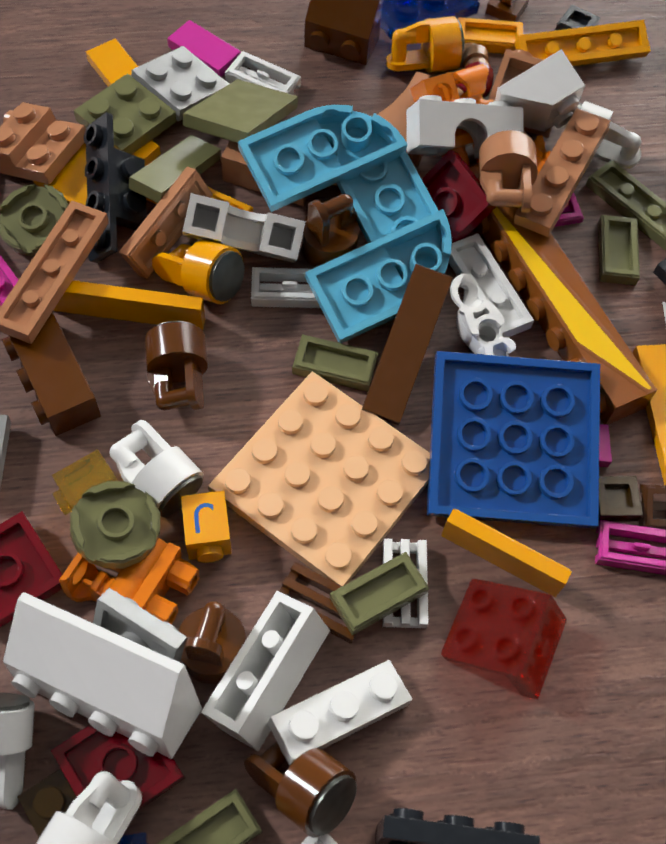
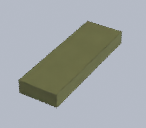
(161, 173)
(631, 200)

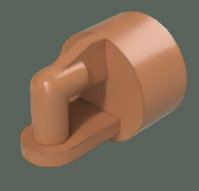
(508, 169)

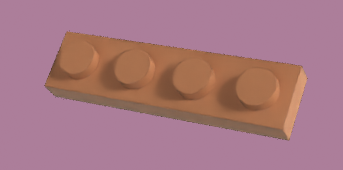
(563, 171)
(51, 271)

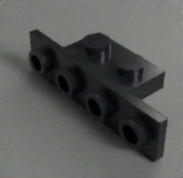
(108, 185)

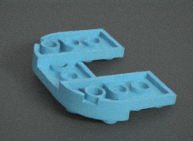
(390, 200)

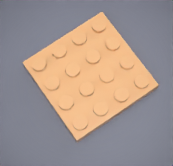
(325, 479)

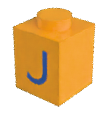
(206, 526)

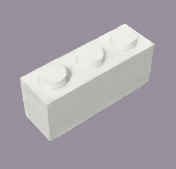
(266, 670)

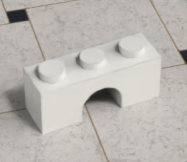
(434, 123)
(244, 230)

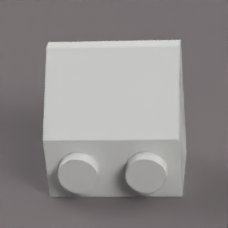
(546, 92)

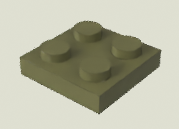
(135, 111)

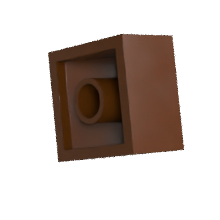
(343, 27)

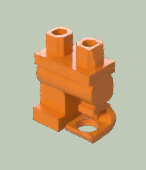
(445, 86)
(142, 582)

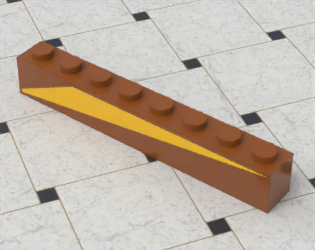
(567, 310)

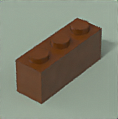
(55, 377)

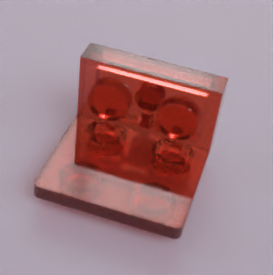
(506, 633)

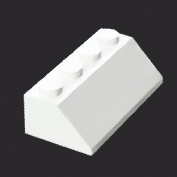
(100, 677)

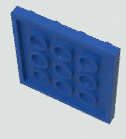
(515, 439)

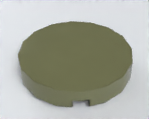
(30, 216)
(115, 525)

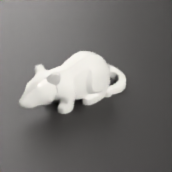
(478, 320)

